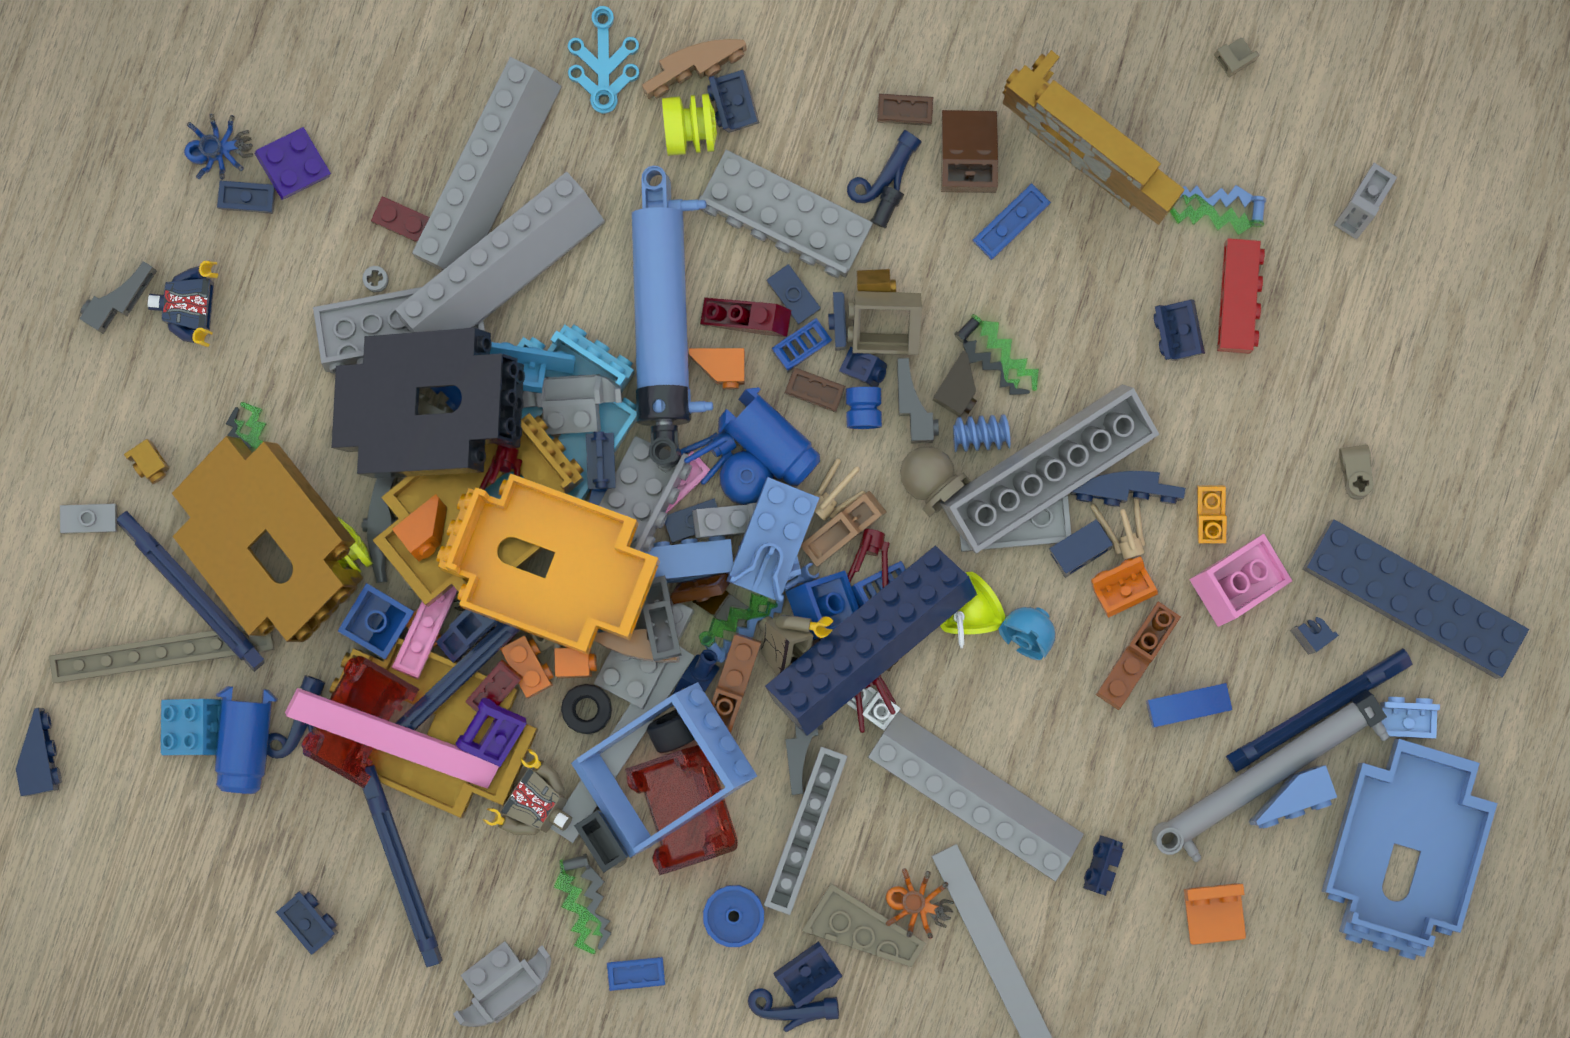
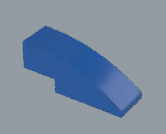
(1189, 705)

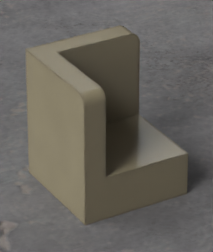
(1235, 56)

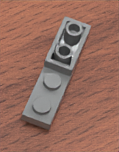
(722, 520)

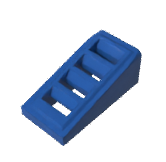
(787, 342)
(857, 588)

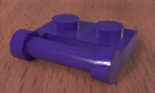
(499, 736)

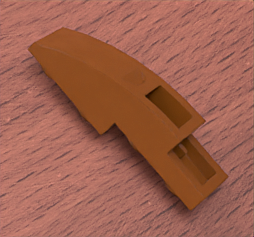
(1138, 655)
(735, 678)

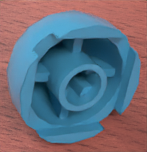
(1030, 630)

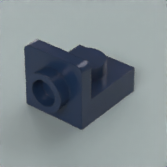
(864, 368)

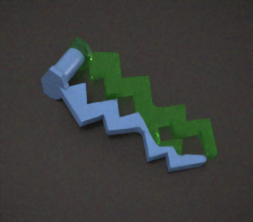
(1239, 224)
(751, 614)

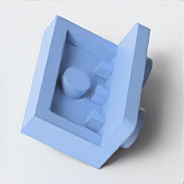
(1410, 719)

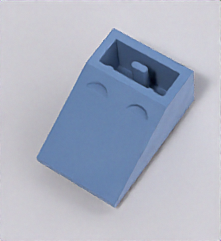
(1300, 791)

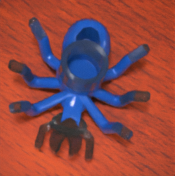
(213, 149)

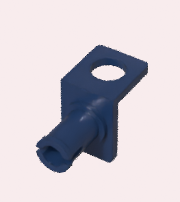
(700, 670)

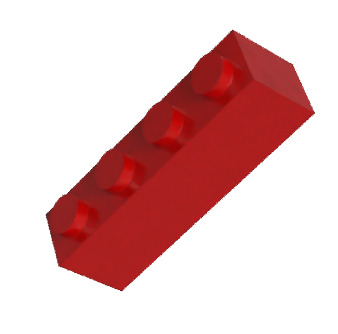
(1239, 296)

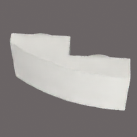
(874, 708)

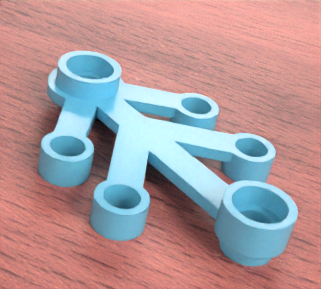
(603, 65)

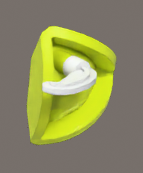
(979, 615)

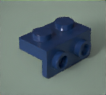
(733, 101)
(1179, 330)
(308, 921)
(808, 975)

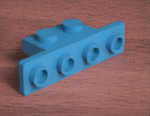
(536, 363)

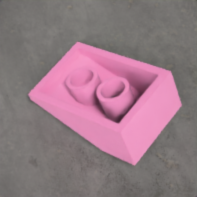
(1240, 580)

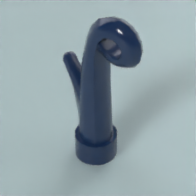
(892, 170)
(298, 728)
(806, 1013)

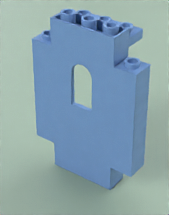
(1424, 806)

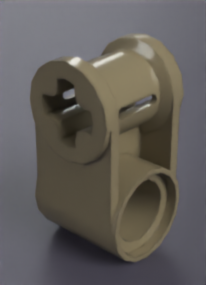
(1355, 465)

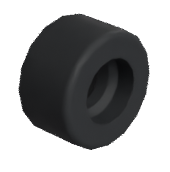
(569, 709)
(669, 732)

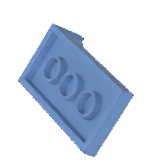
(772, 539)

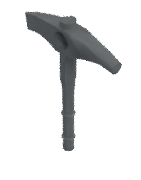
(378, 520)

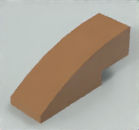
(843, 528)
(637, 647)

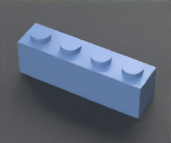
(693, 558)

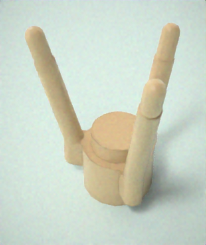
(826, 502)
(1130, 543)

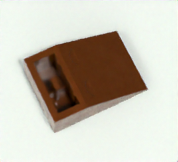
(969, 151)

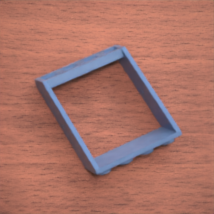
(711, 737)

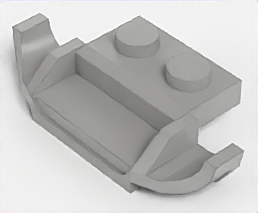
(573, 402)
(502, 984)

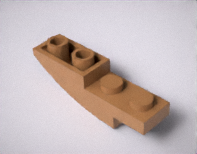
(704, 58)

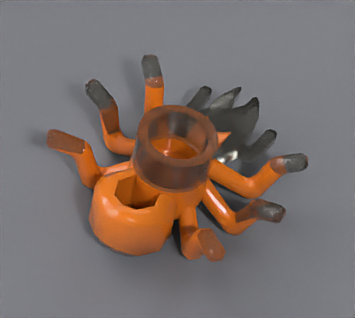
(914, 902)

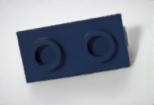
(600, 460)
(1105, 853)

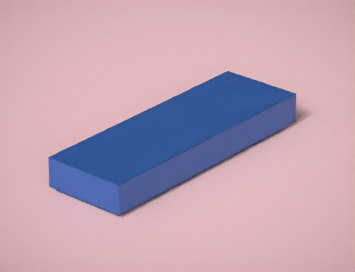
(1011, 221)

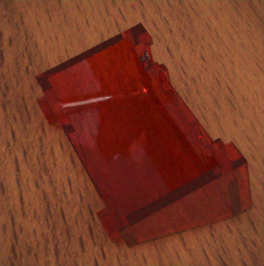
(369, 690)
(673, 788)

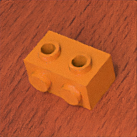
(523, 658)
(574, 664)

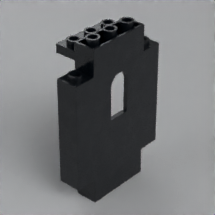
(380, 403)

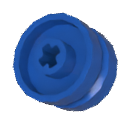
(736, 899)

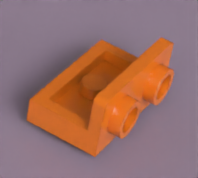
(1123, 586)

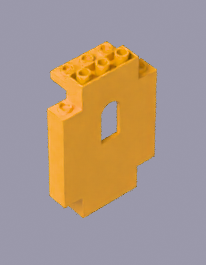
(590, 581)

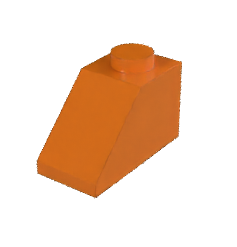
(722, 365)
(423, 528)

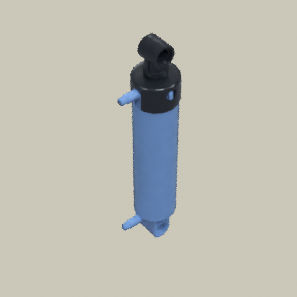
(661, 316)

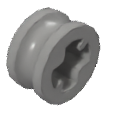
(382, 284)

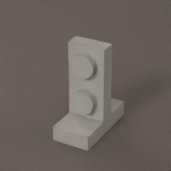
(1365, 201)

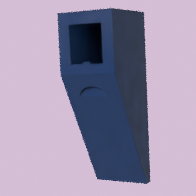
(36, 763)

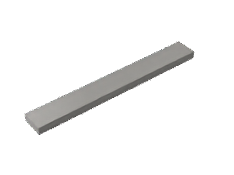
(581, 802)
(990, 944)

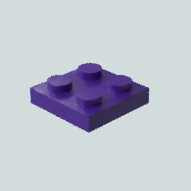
(292, 163)

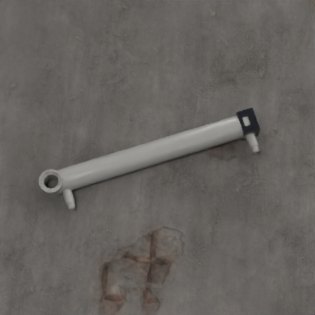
(1361, 712)

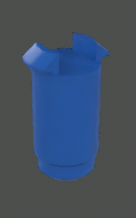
(770, 438)
(242, 742)

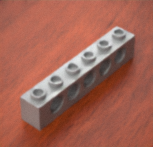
(805, 830)

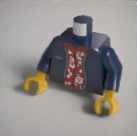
(188, 303)

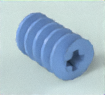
(981, 432)

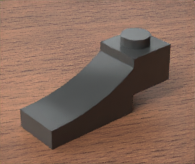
(101, 311)
(922, 424)
(661, 621)
(796, 755)

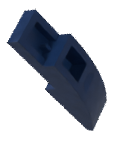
(1116, 486)
(464, 634)

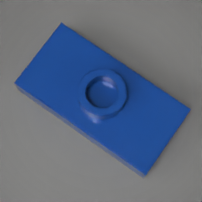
(636, 973)

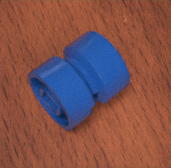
(863, 408)

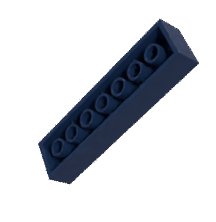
(1415, 599)
(871, 640)

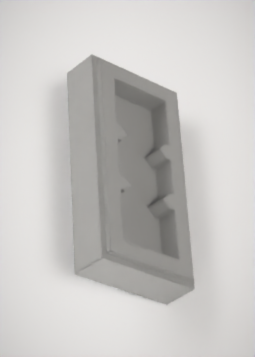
(88, 518)

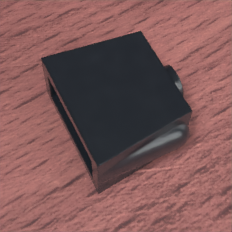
(602, 841)

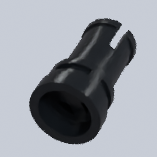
(890, 199)

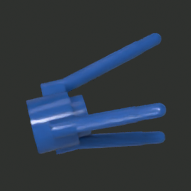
(718, 444)

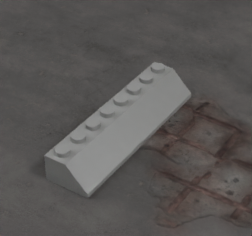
(488, 164)
(504, 260)
(1050, 468)
(976, 796)

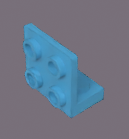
(189, 726)

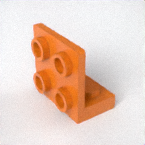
(1215, 913)

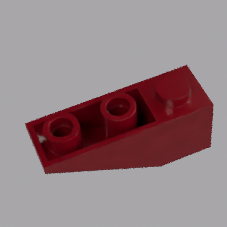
(746, 316)

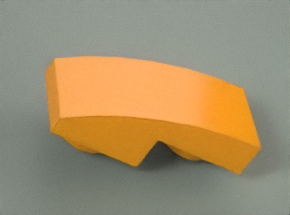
(1211, 513)

